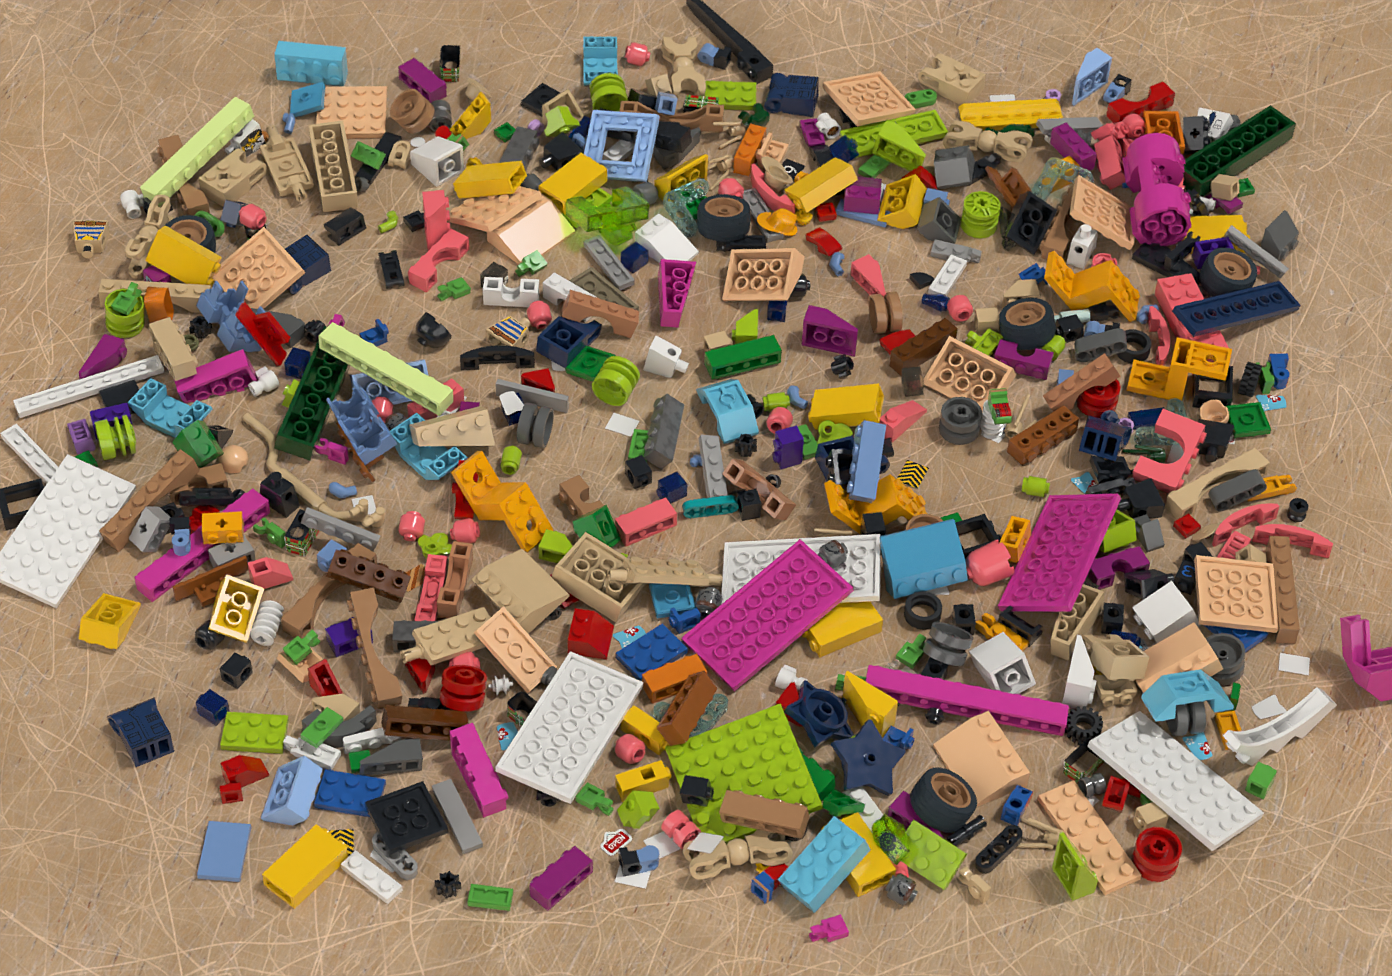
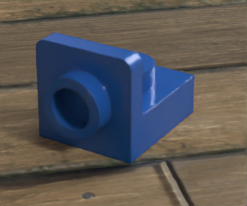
(1033, 272)
(376, 335)
(684, 621)
(900, 738)

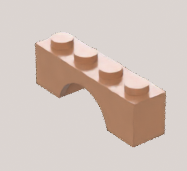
(580, 306)
(1096, 373)
(771, 498)
(459, 567)

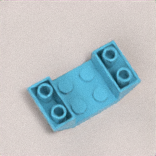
(599, 57)
(730, 408)
(165, 412)
(428, 461)
(1183, 689)

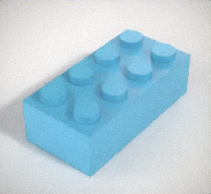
(311, 63)
(824, 864)

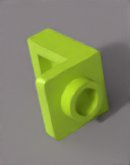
(289, 392)

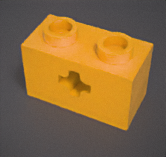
(222, 527)
(1016, 537)

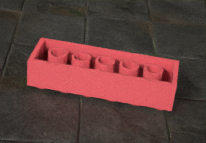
(1179, 291)

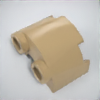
(1115, 691)

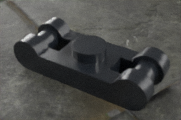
(391, 268)

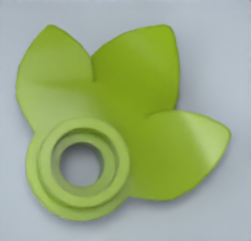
(837, 431)
(434, 545)

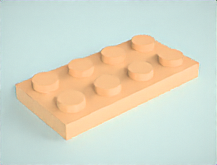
(514, 649)

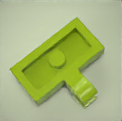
(986, 343)

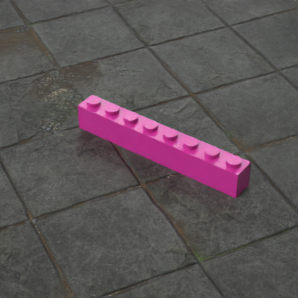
(172, 568)

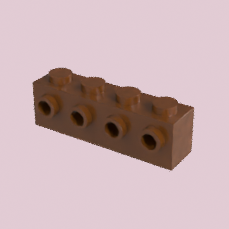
(922, 346)
(366, 574)
(421, 722)

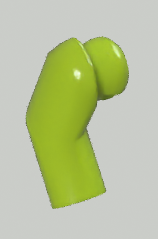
(391, 222)

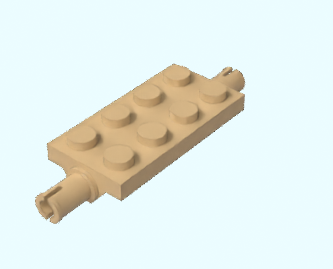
(286, 165)
(663, 572)
(447, 638)

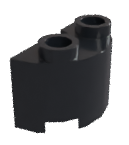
(1108, 469)

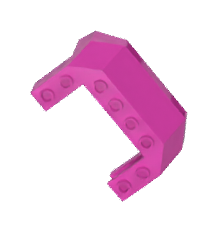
(1368, 667)

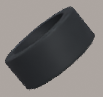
(1140, 338)
(924, 598)

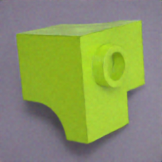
(560, 121)
(637, 809)

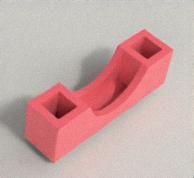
(450, 247)

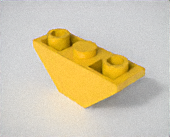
(474, 118)

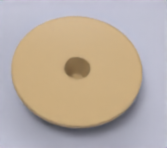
(1205, 532)

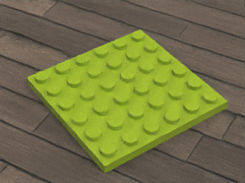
(746, 756)

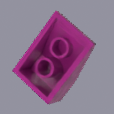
(863, 195)
(828, 332)

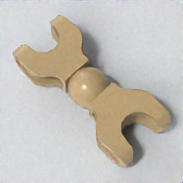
(684, 73)
(987, 141)
(138, 248)
(756, 848)

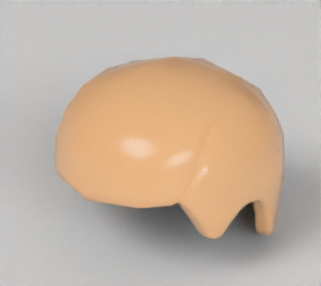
(1214, 411)
(233, 459)

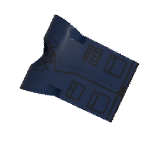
(792, 94)
(311, 259)
(1104, 438)
(142, 732)

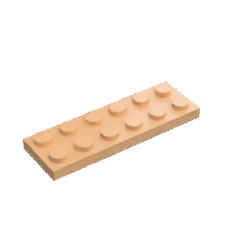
(1087, 831)

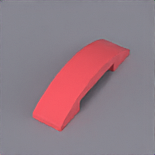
(769, 197)
(1157, 324)
(1261, 513)
(1298, 536)
(434, 579)

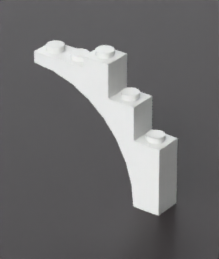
(1274, 735)

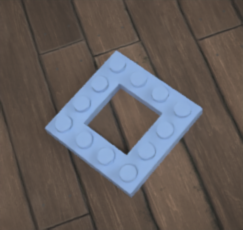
(642, 123)

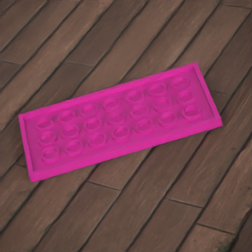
(1059, 552)
(767, 615)

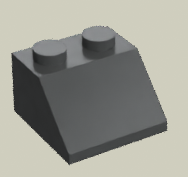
(954, 167)
(939, 221)
(1280, 236)

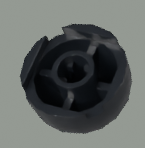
(431, 332)

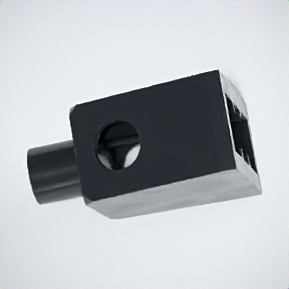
(559, 152)
(1216, 440)
(280, 494)
(1142, 500)
(1146, 582)

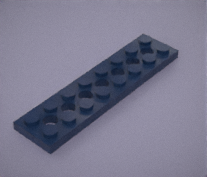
(1236, 308)

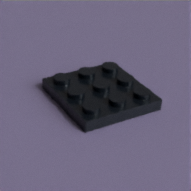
(406, 817)

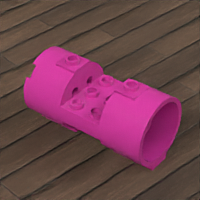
(1161, 207)

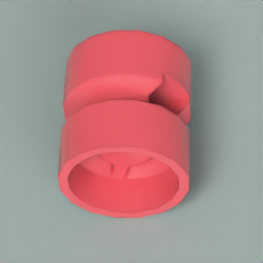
(680, 828)

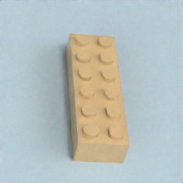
(333, 166)

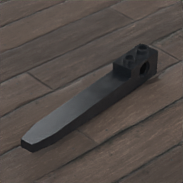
(749, 58)

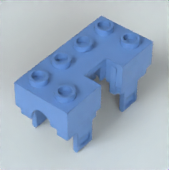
(221, 309)
(354, 417)

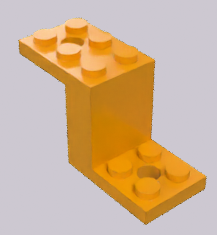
(1092, 286)
(1187, 358)
(891, 499)
(502, 500)

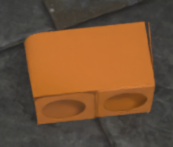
(158, 303)

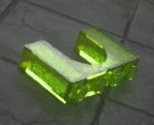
(626, 208)

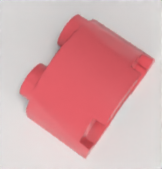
(1117, 130)

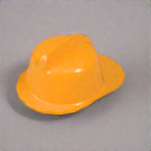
(779, 221)

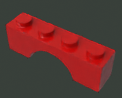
(1159, 98)

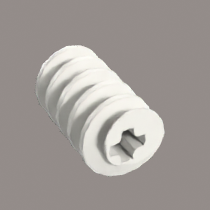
(988, 428)
(266, 623)

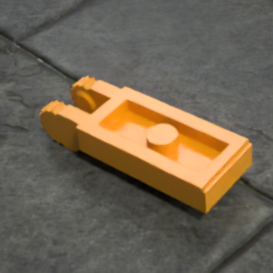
(1276, 486)
(997, 628)

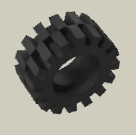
(1250, 379)
(1086, 716)

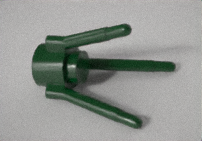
(1152, 453)

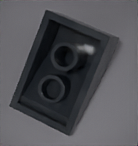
(1029, 221)

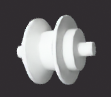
(500, 685)

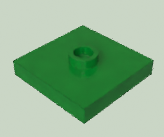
(588, 363)
(1248, 420)

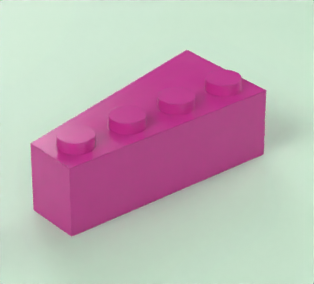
(673, 287)
(217, 378)
(477, 770)

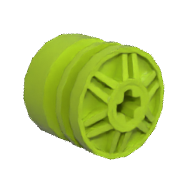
(608, 92)
(980, 214)
(121, 324)
(615, 381)
(115, 437)

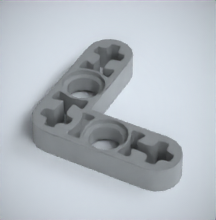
(396, 864)

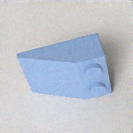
(1092, 74)

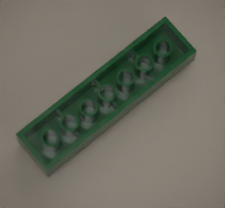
(1237, 149)
(309, 406)

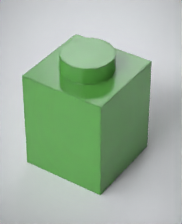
(1261, 780)

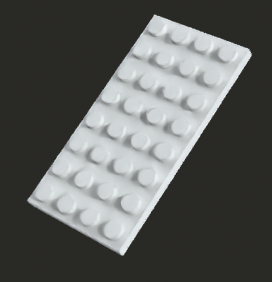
(62, 530)
(861, 569)
(569, 727)
(1175, 780)

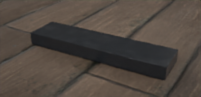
(384, 145)

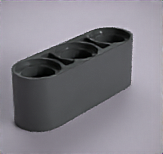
(1095, 345)
(1237, 490)

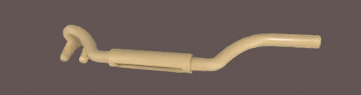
(358, 513)

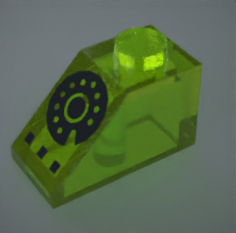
(891, 838)

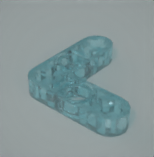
(1055, 173)
(679, 203)
(1147, 440)
(702, 724)

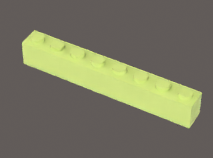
(198, 150)
(386, 368)

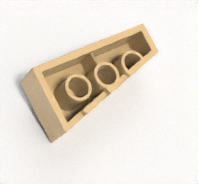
(172, 349)
(461, 428)
(1077, 622)

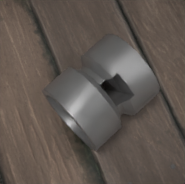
(442, 115)

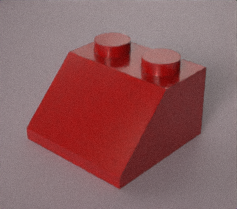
(590, 634)

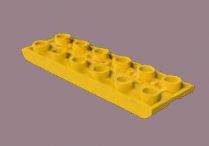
(1002, 113)

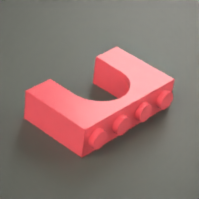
(1188, 435)

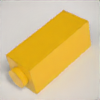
(644, 728)
(646, 778)

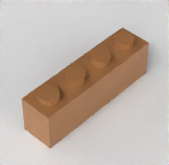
(764, 814)

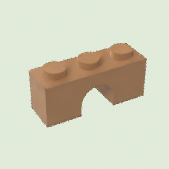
(208, 477)
(575, 493)

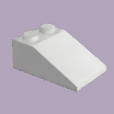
(665, 240)
(1080, 680)

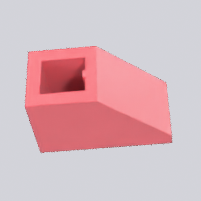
(269, 572)

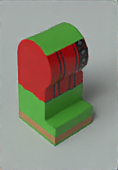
(444, 132)
(999, 406)

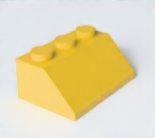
(685, 173)
(904, 201)

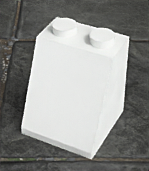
(438, 160)
(1164, 613)
(1003, 665)

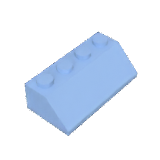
(377, 389)

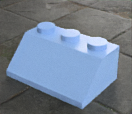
(292, 792)

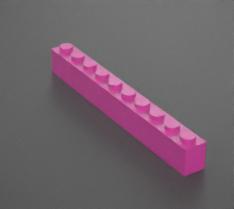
(970, 700)

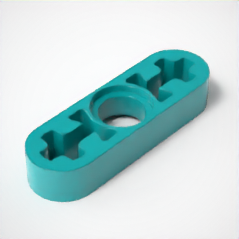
(722, 505)

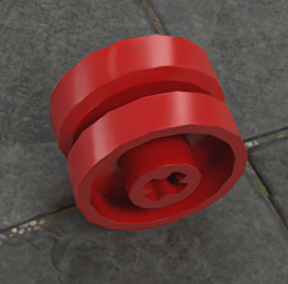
(1099, 399)
(463, 688)
(1157, 854)

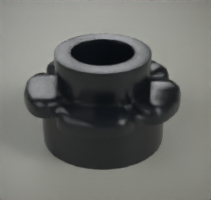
(934, 716)

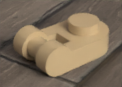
(402, 150)

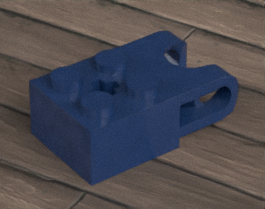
(566, 339)
(847, 443)

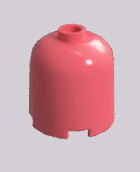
(989, 564)

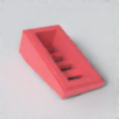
(1237, 541)

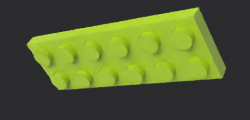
(920, 126)

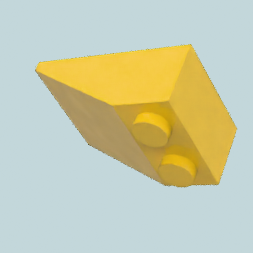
(235, 608)
(108, 621)
(869, 703)

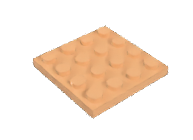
(868, 98)
(360, 109)
(492, 211)
(1102, 212)
(262, 267)
(1236, 594)

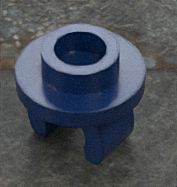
(1110, 415)

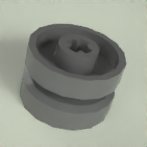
(960, 420)
(535, 425)
(948, 643)
(1231, 656)
(1188, 718)

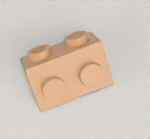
(772, 149)
(299, 670)

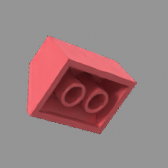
(435, 216)

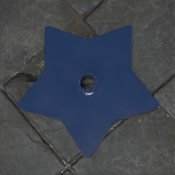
(820, 714)
(868, 760)

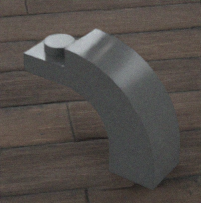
(355, 725)

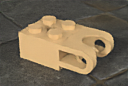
(953, 79)
(231, 177)
(1116, 657)

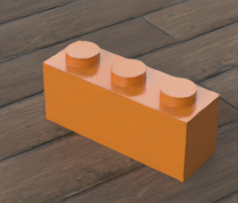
(748, 148)
(669, 679)

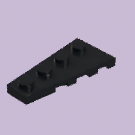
(1153, 257)

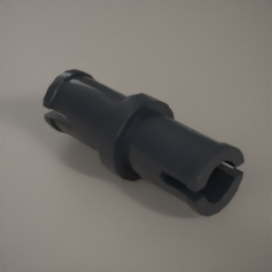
(967, 831)

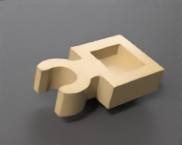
(977, 887)

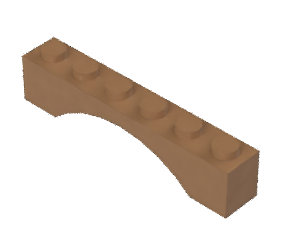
(699, 118)
(190, 197)
(1056, 237)
(173, 474)
(1279, 554)
(301, 616)
(384, 684)

